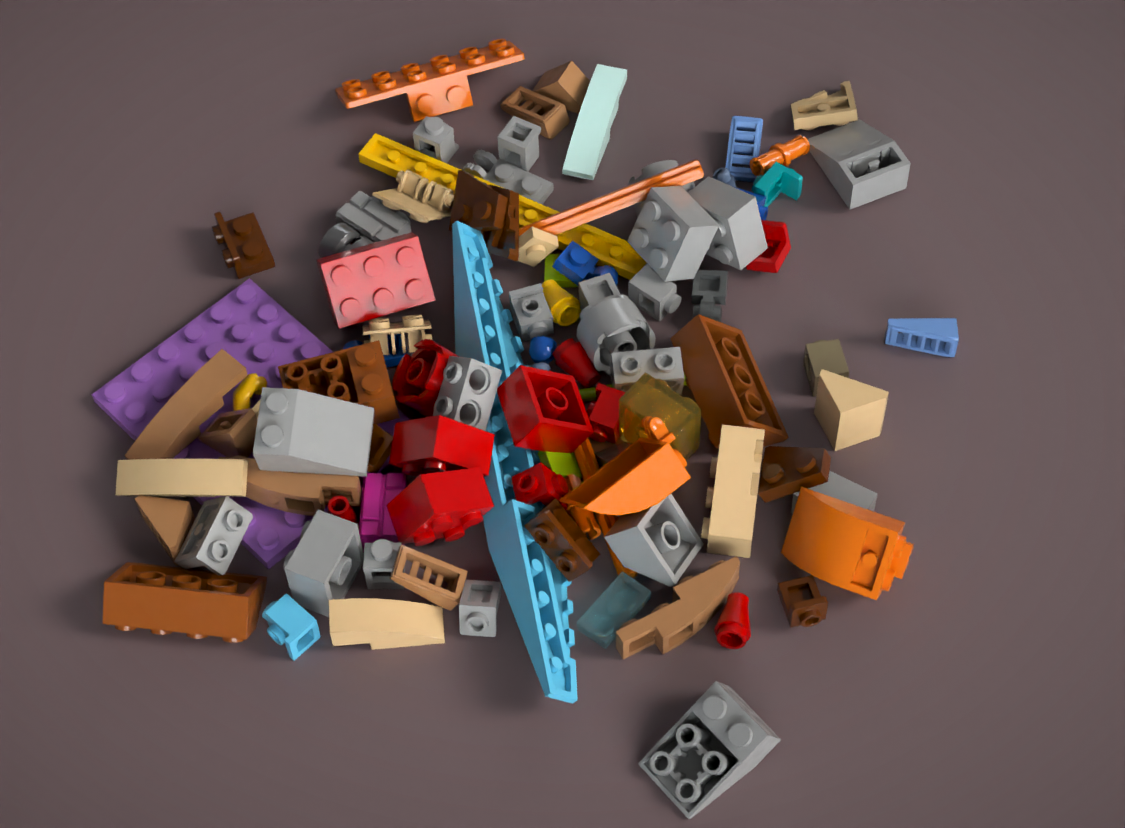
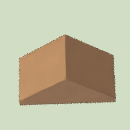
(565, 85)
(232, 433)
(168, 520)

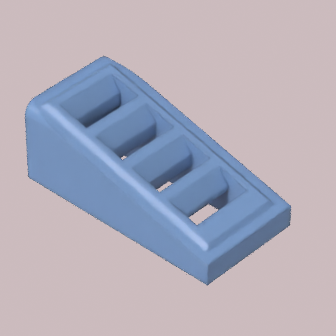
(743, 130)
(925, 335)

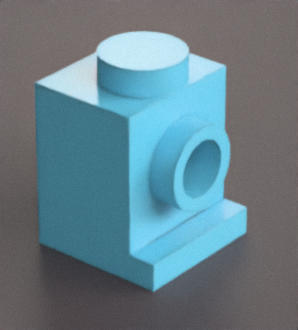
(291, 625)

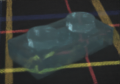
(612, 609)

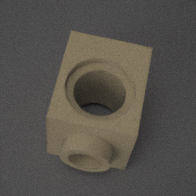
(826, 356)

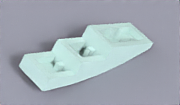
(594, 122)

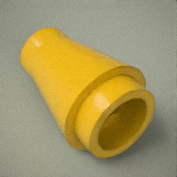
(563, 305)

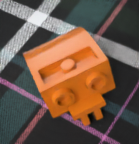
(635, 477)
(846, 544)

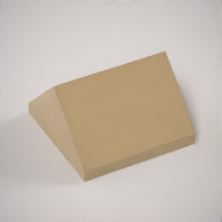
(849, 409)

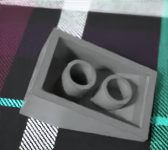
(312, 433)

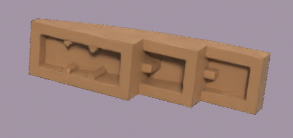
(187, 409)

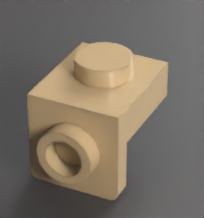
(536, 246)

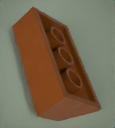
(726, 380)
(183, 601)

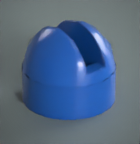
(542, 349)

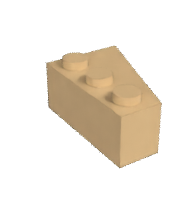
(734, 491)

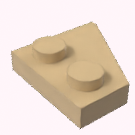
(825, 109)

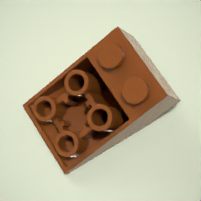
(347, 375)

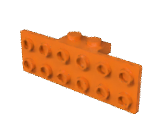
(433, 86)

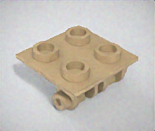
(418, 197)
(412, 324)

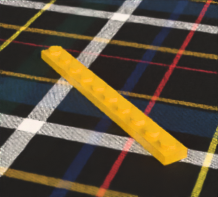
(611, 250)

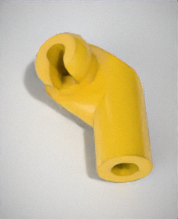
(248, 386)

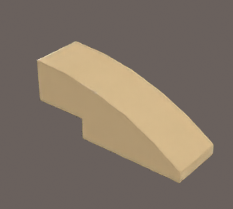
(385, 623)

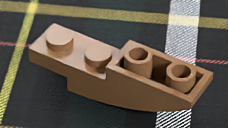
(298, 491)
(692, 607)

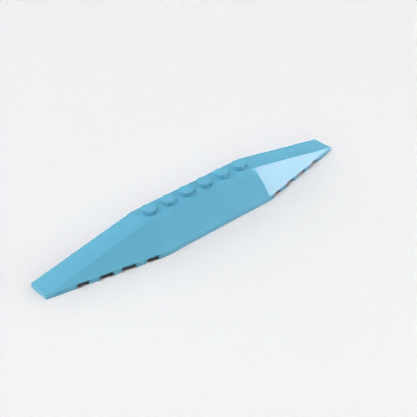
(526, 572)

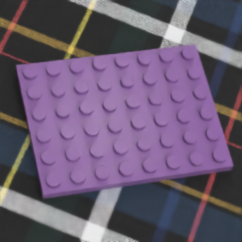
(259, 337)

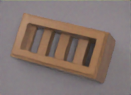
(551, 122)
(453, 575)

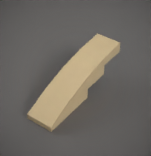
(182, 477)

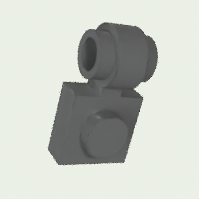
(710, 292)

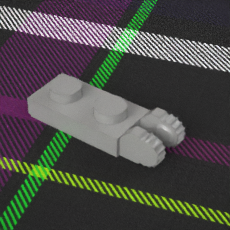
(509, 177)

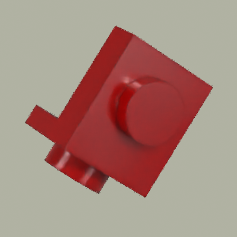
(778, 248)
(539, 484)

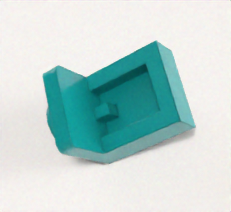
(778, 180)

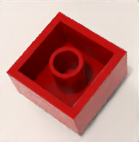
(544, 410)
(440, 446)
(440, 506)

